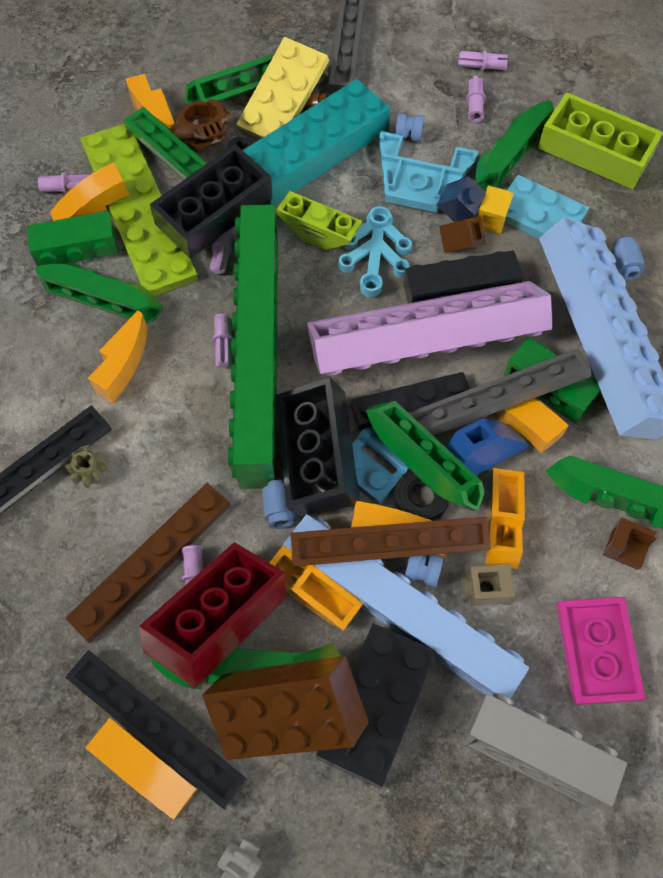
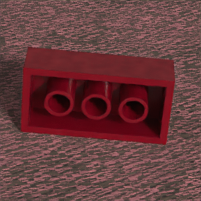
(213, 614)

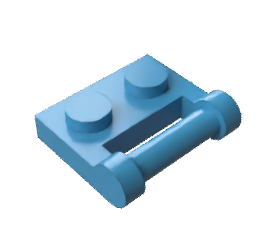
(371, 477)

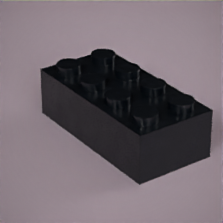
(210, 200)
(316, 449)
(389, 683)

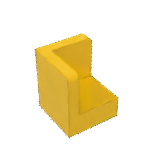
(495, 209)

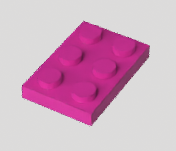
(599, 651)

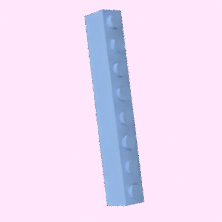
(419, 617)

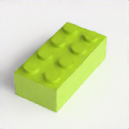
(599, 140)

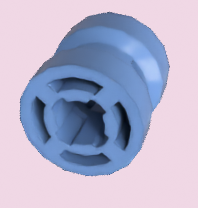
(410, 126)
(424, 568)

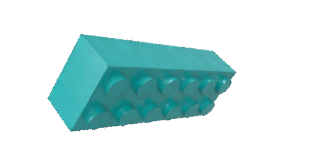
(320, 138)

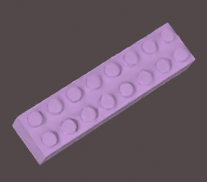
(429, 327)

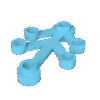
(377, 221)

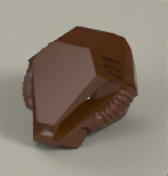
(202, 124)

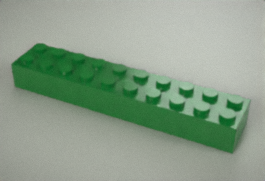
(255, 349)

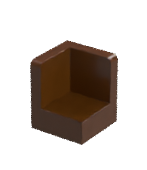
(462, 234)
(629, 543)

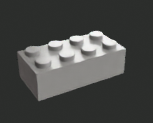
(545, 752)

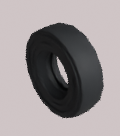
(404, 503)

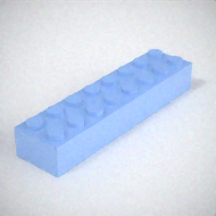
(608, 327)

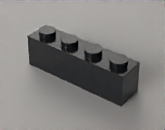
(461, 276)

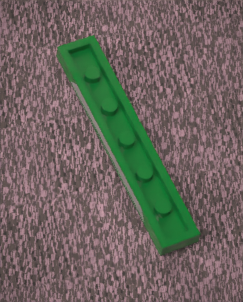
(163, 143)

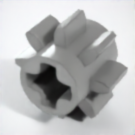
(240, 860)

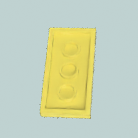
(283, 88)

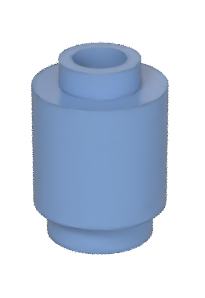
(628, 258)
(275, 506)

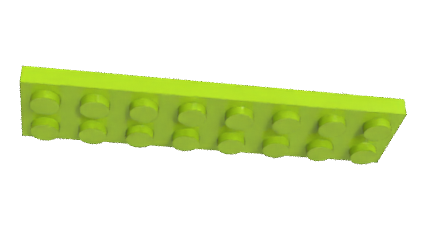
(153, 255)

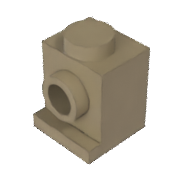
(496, 577)

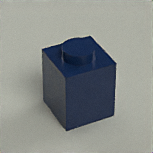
(460, 199)

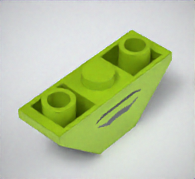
(317, 222)

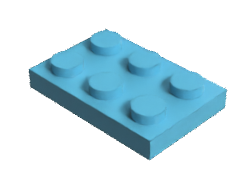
(540, 208)

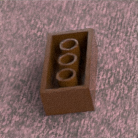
(286, 709)

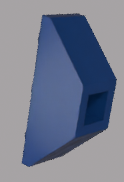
(485, 444)

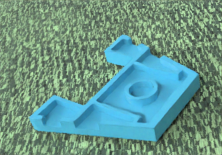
(415, 181)

